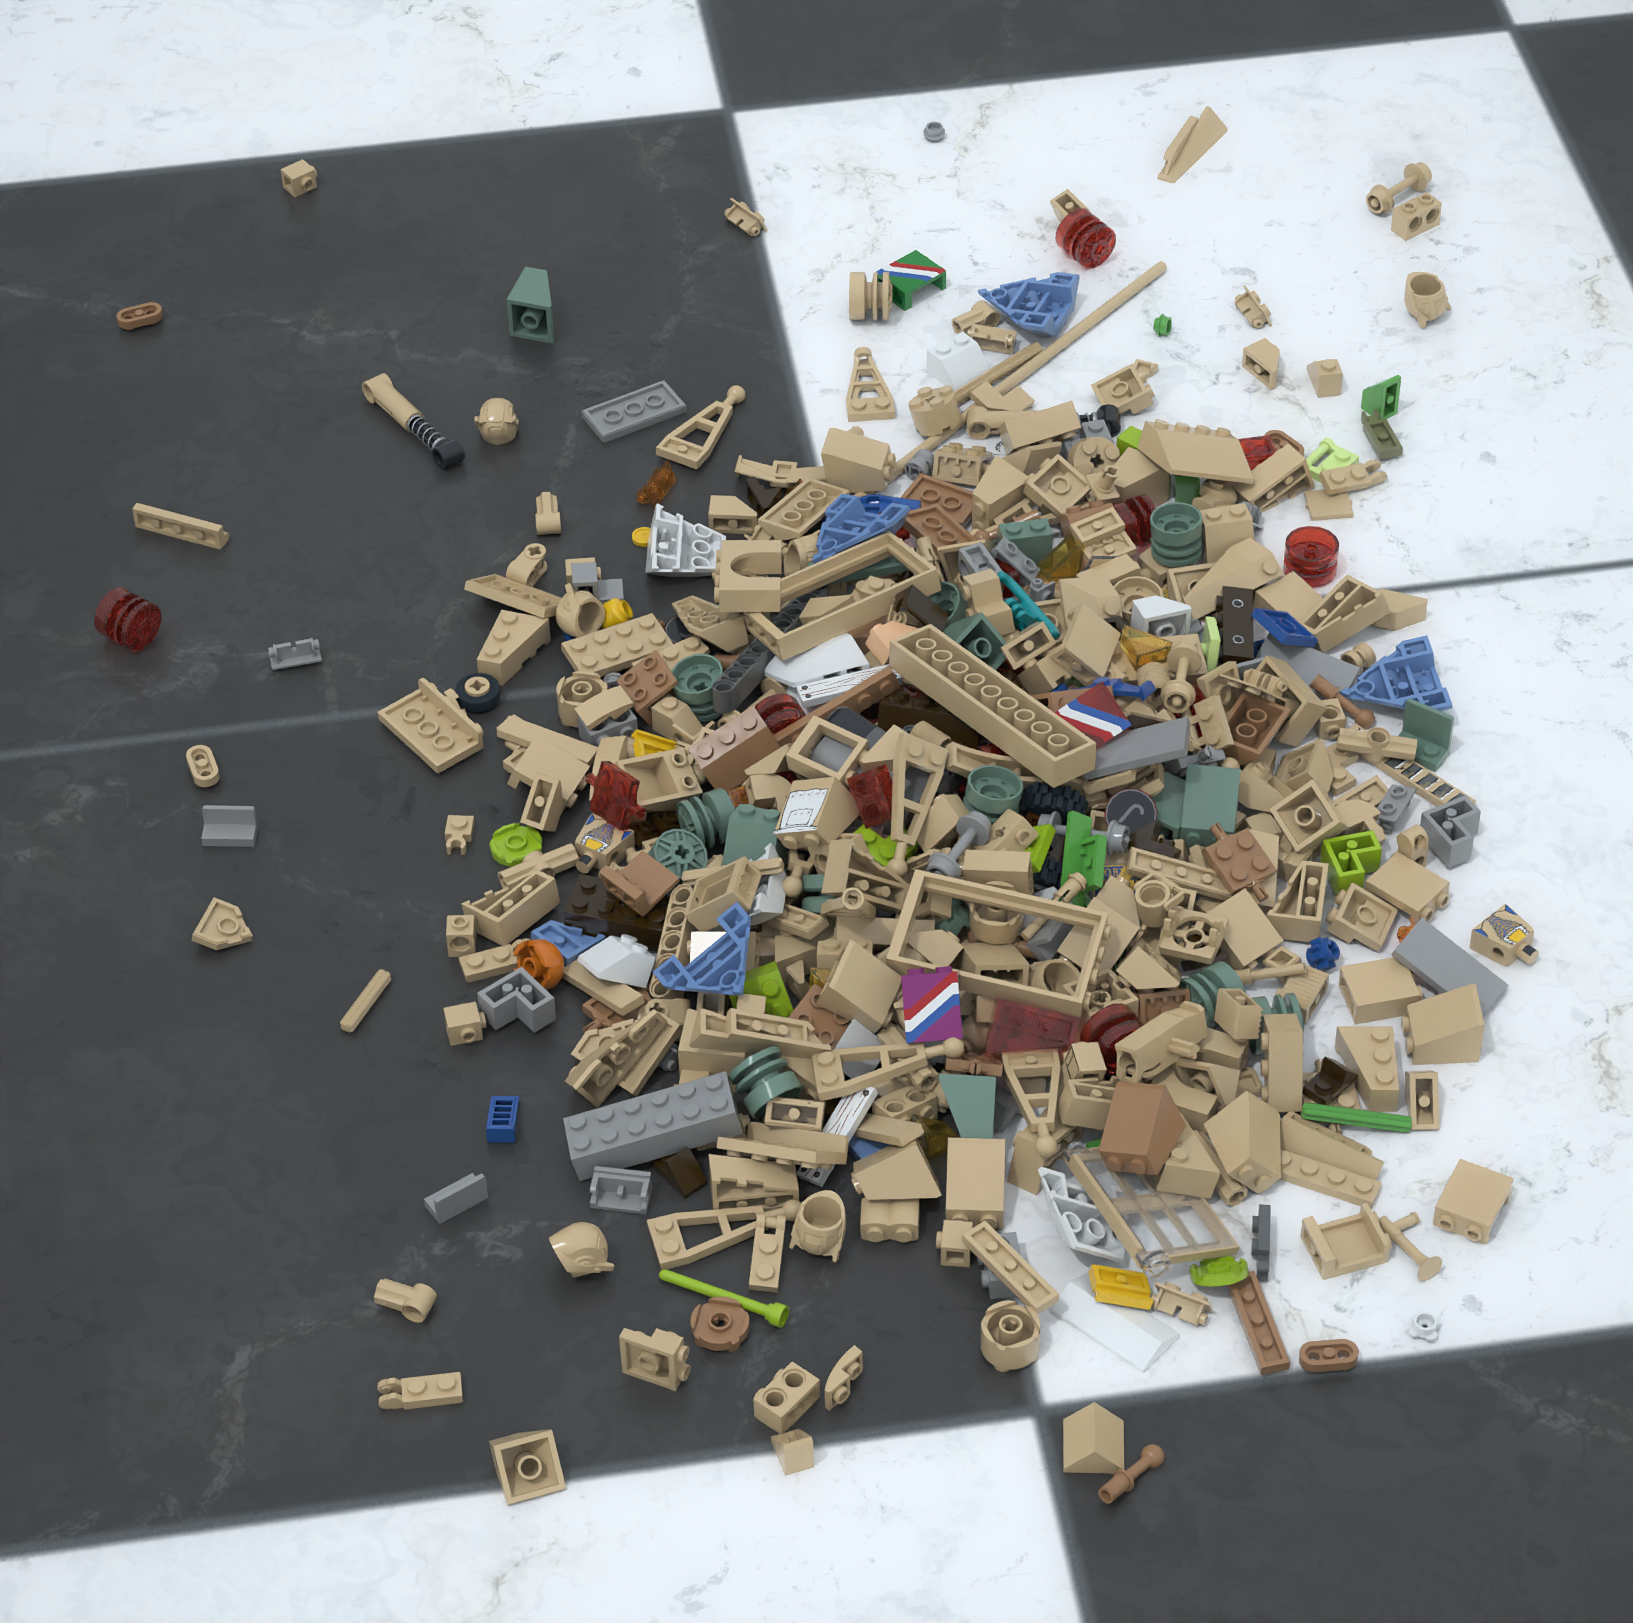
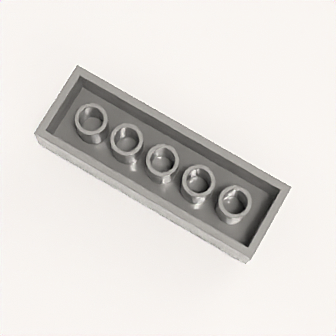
(653, 1125)

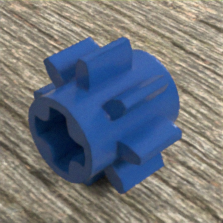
(1322, 953)

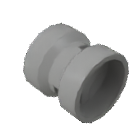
(921, 463)

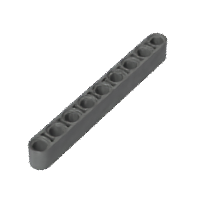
(749, 666)

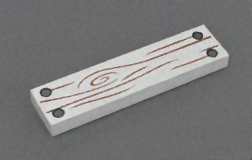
(828, 689)
(845, 1122)

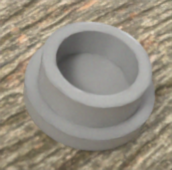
(934, 131)

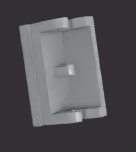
(620, 1190)

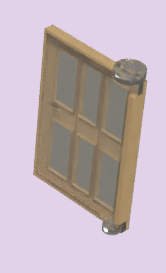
(1150, 1223)

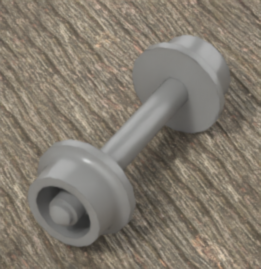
(973, 830)
(1117, 834)

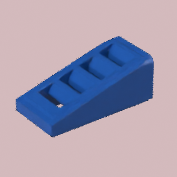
(502, 1133)

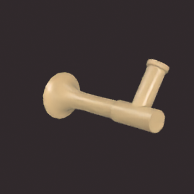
(1427, 1266)

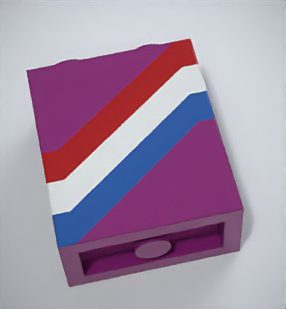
(931, 1005)

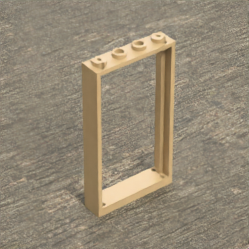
(853, 615)
(1010, 901)

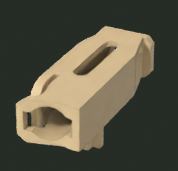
(1161, 1042)

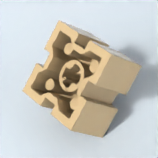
(1104, 993)

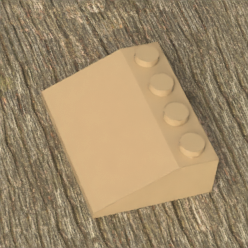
(1195, 451)

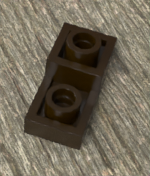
(655, 827)

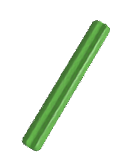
(1356, 1117)

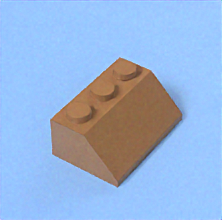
(1253, 726)
(734, 749)

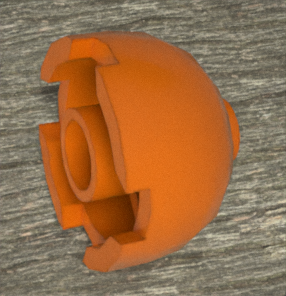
(541, 961)

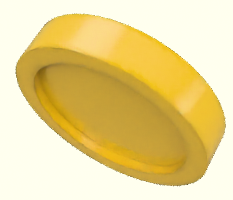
(640, 536)

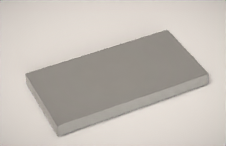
(633, 411)
(1310, 663)
(1142, 747)
(1446, 964)

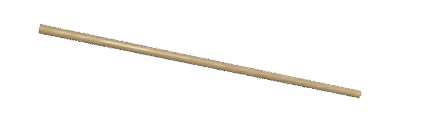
(1040, 359)

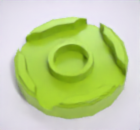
(513, 843)
(1218, 1271)

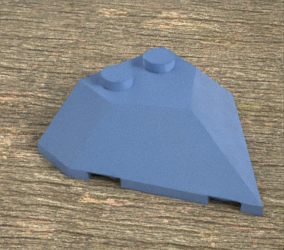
(1037, 305)
(851, 525)
(1402, 676)
(720, 966)

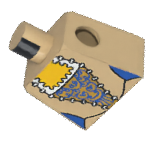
(601, 844)
(1504, 938)

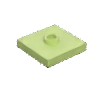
(1210, 643)

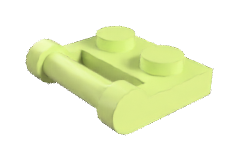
(1338, 458)

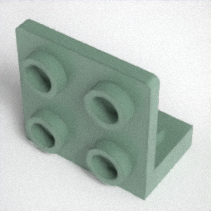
(1431, 729)

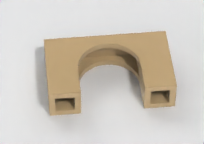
(743, 593)
(1196, 1104)

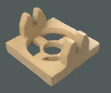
(1213, 941)

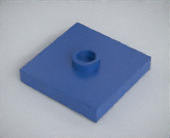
(1284, 627)

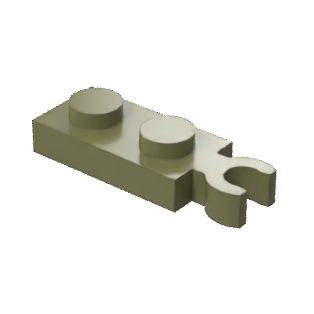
(1381, 436)

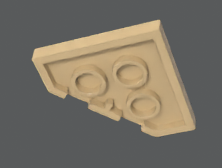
(648, 1061)

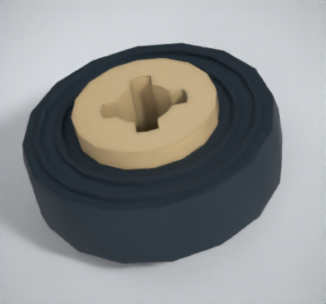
(478, 692)

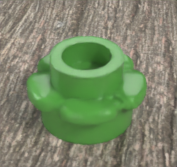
(1162, 325)

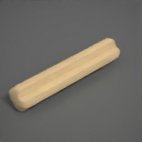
(365, 1000)

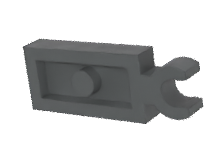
(1261, 1246)

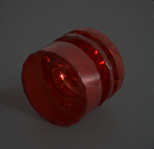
(1085, 238)
(1136, 516)
(127, 619)

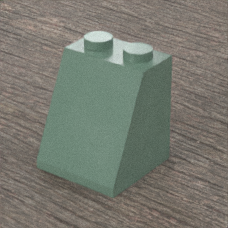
(531, 307)
(1029, 536)
(979, 638)
(1208, 799)
(1170, 806)
(750, 832)
(971, 1103)

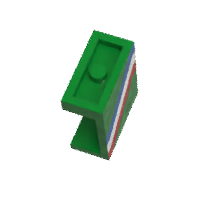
(911, 274)

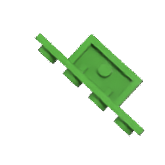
(1083, 854)

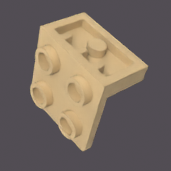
(959, 464)

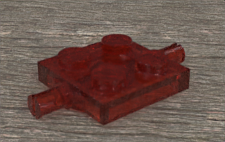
(615, 795)

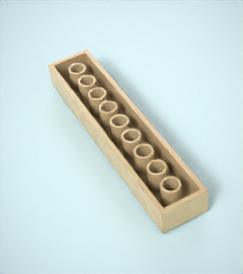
(992, 705)

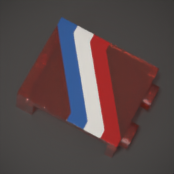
(1096, 715)

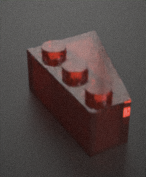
(1027, 1028)

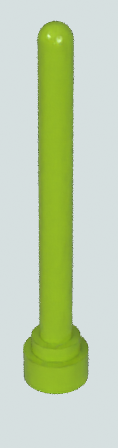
(775, 1313)

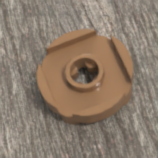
(720, 1338)

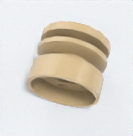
(869, 295)
(1133, 589)

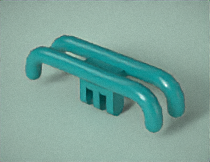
(1027, 611)

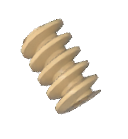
(1158, 675)

